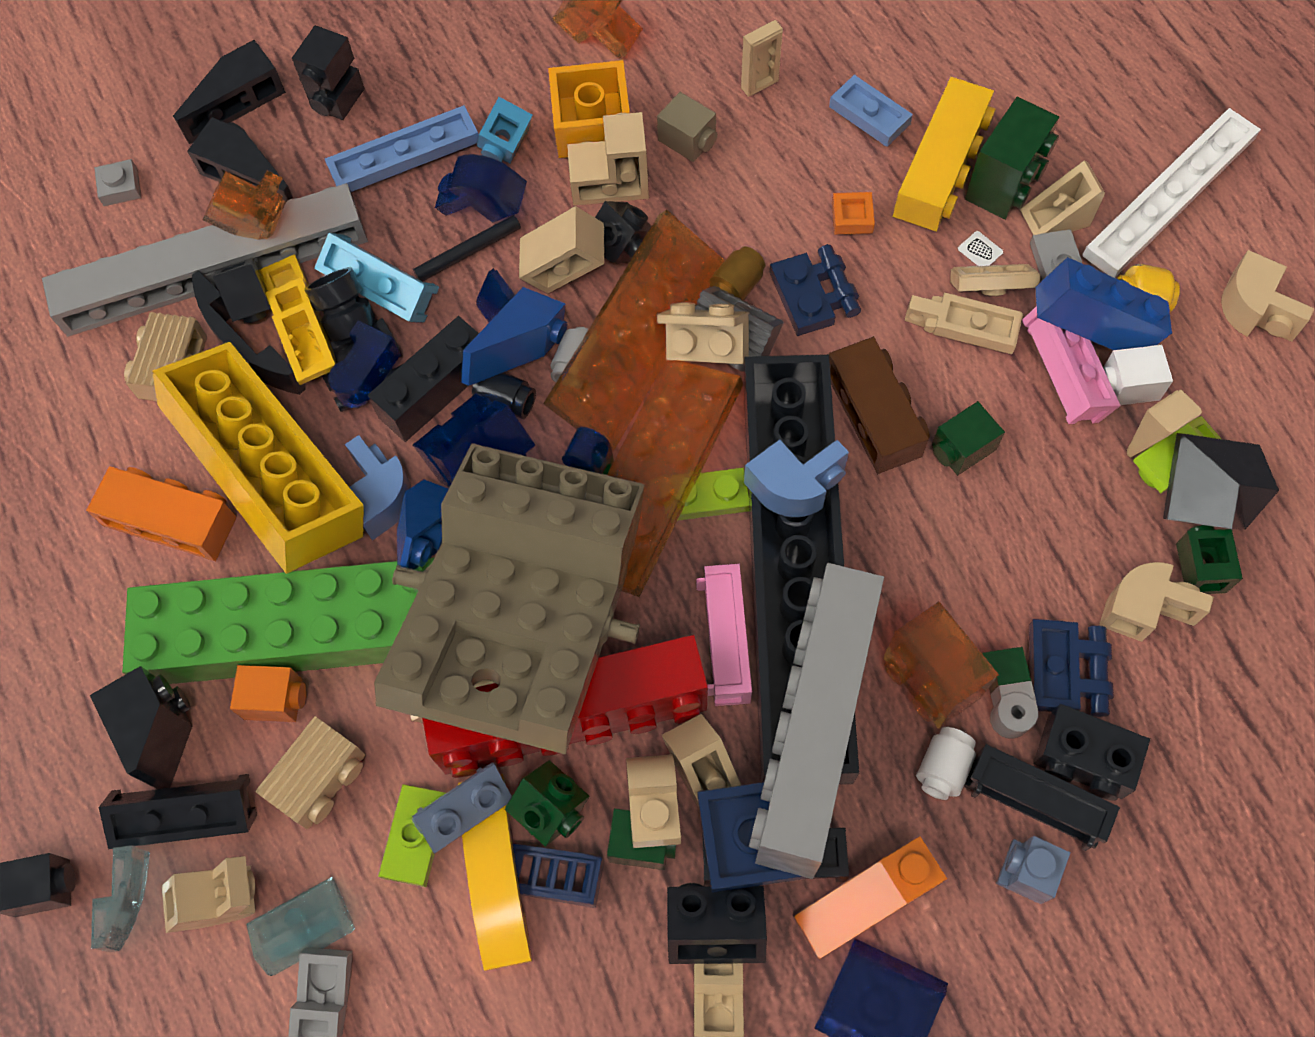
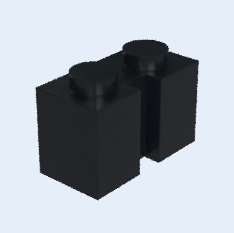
(326, 72)

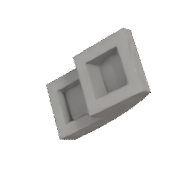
(321, 993)

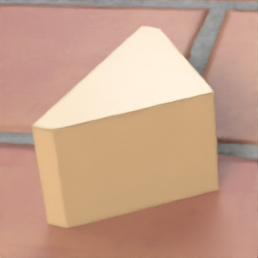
(1066, 203)

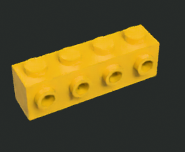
(943, 154)

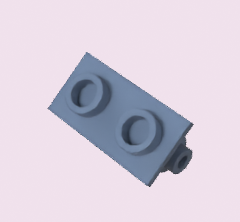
(462, 808)

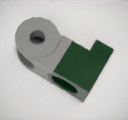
(1011, 693)

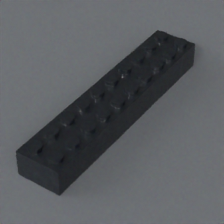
(789, 403)

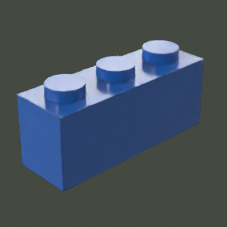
(1102, 307)

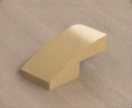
(718, 1000)

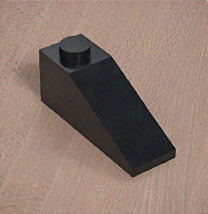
(230, 90)
(230, 149)

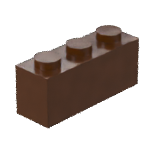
(877, 405)

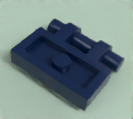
(803, 294)
(1056, 666)

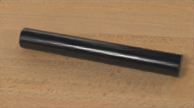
(466, 248)

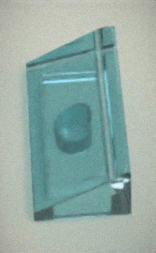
(305, 921)

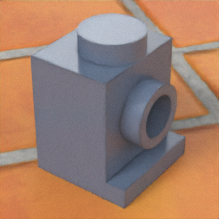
(1033, 869)

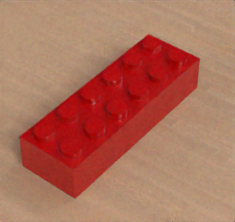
(625, 693)

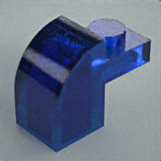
(482, 184)

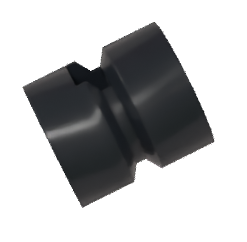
(340, 301)

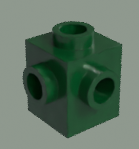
(548, 803)

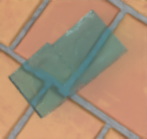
(116, 915)

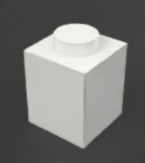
(1138, 374)

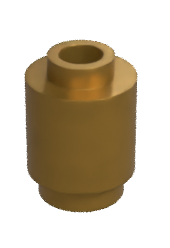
(739, 272)

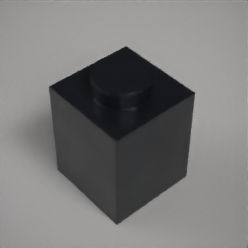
(242, 291)
(35, 884)

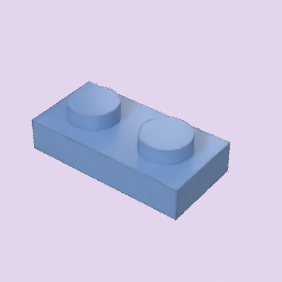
(870, 110)

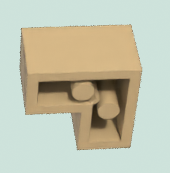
(611, 167)

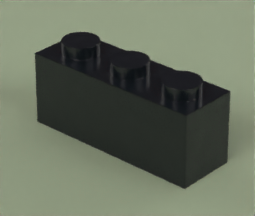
(424, 381)

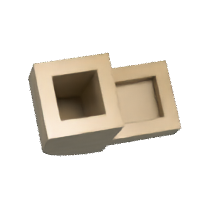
(1252, 299)
(1147, 593)
(653, 801)
(209, 896)

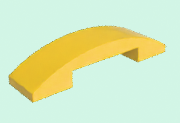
(495, 892)

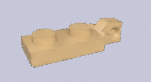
(967, 321)

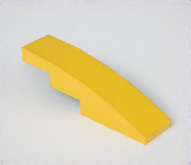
(296, 320)

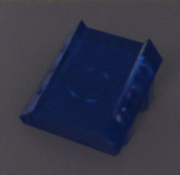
(880, 997)

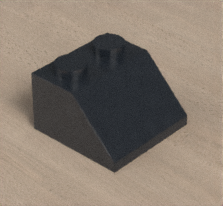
(145, 724)

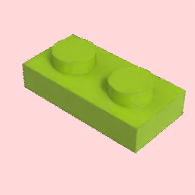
(717, 494)

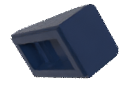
(592, 879)

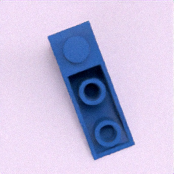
(420, 524)

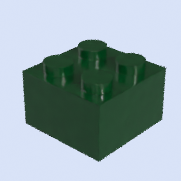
(1013, 158)

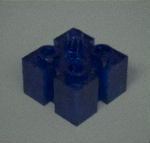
(473, 422)

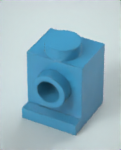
(508, 121)

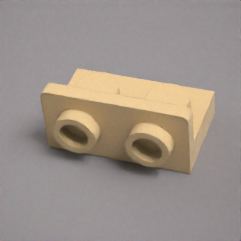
(706, 335)

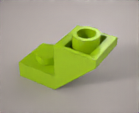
(1157, 460)

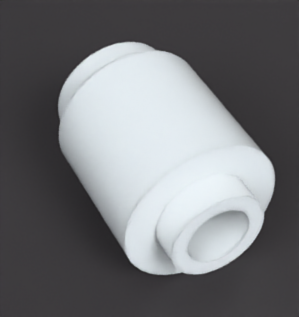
(947, 763)

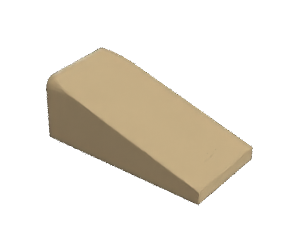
(1163, 421)

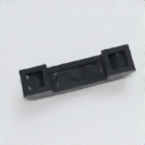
(267, 364)

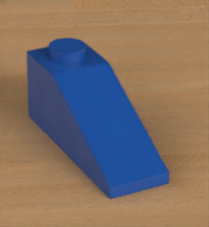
(515, 336)

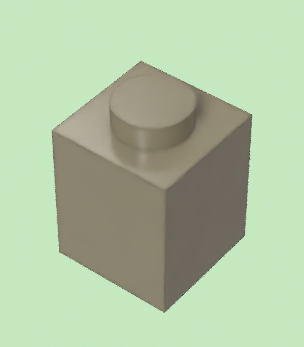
(687, 127)

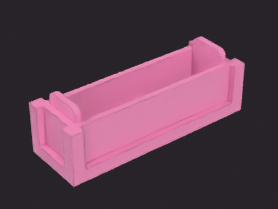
(1073, 370)
(726, 635)

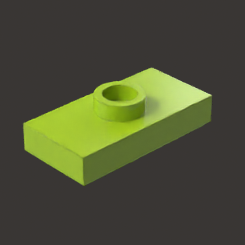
(407, 853)

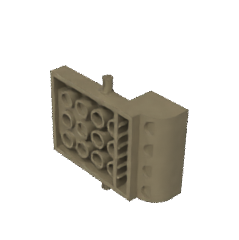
(515, 599)

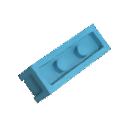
(379, 280)

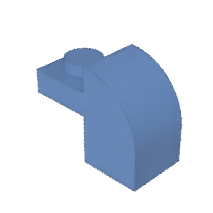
(795, 487)
(380, 489)

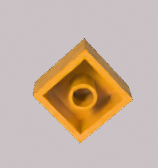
(582, 98)

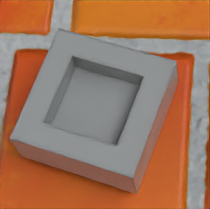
(117, 182)

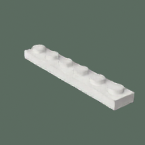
(1170, 193)

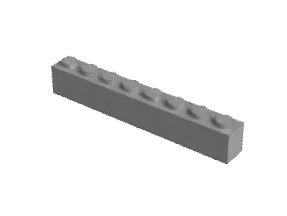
(163, 270)

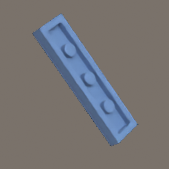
(403, 149)

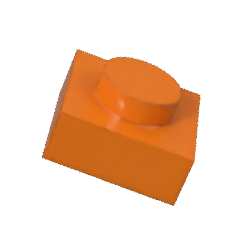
(853, 213)

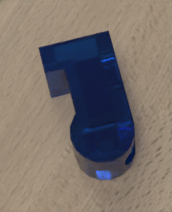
(364, 366)

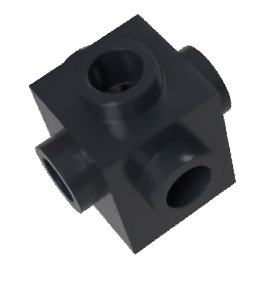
(623, 230)

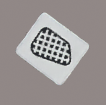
(980, 249)

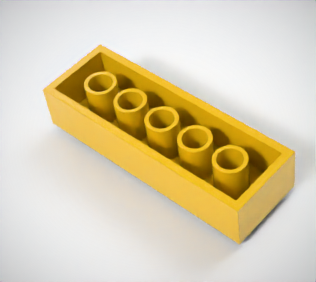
(259, 456)

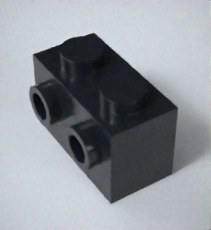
(1091, 753)
(716, 925)

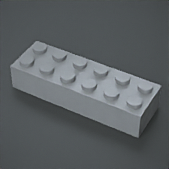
(817, 731)

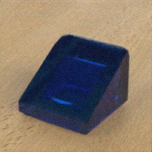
(493, 295)

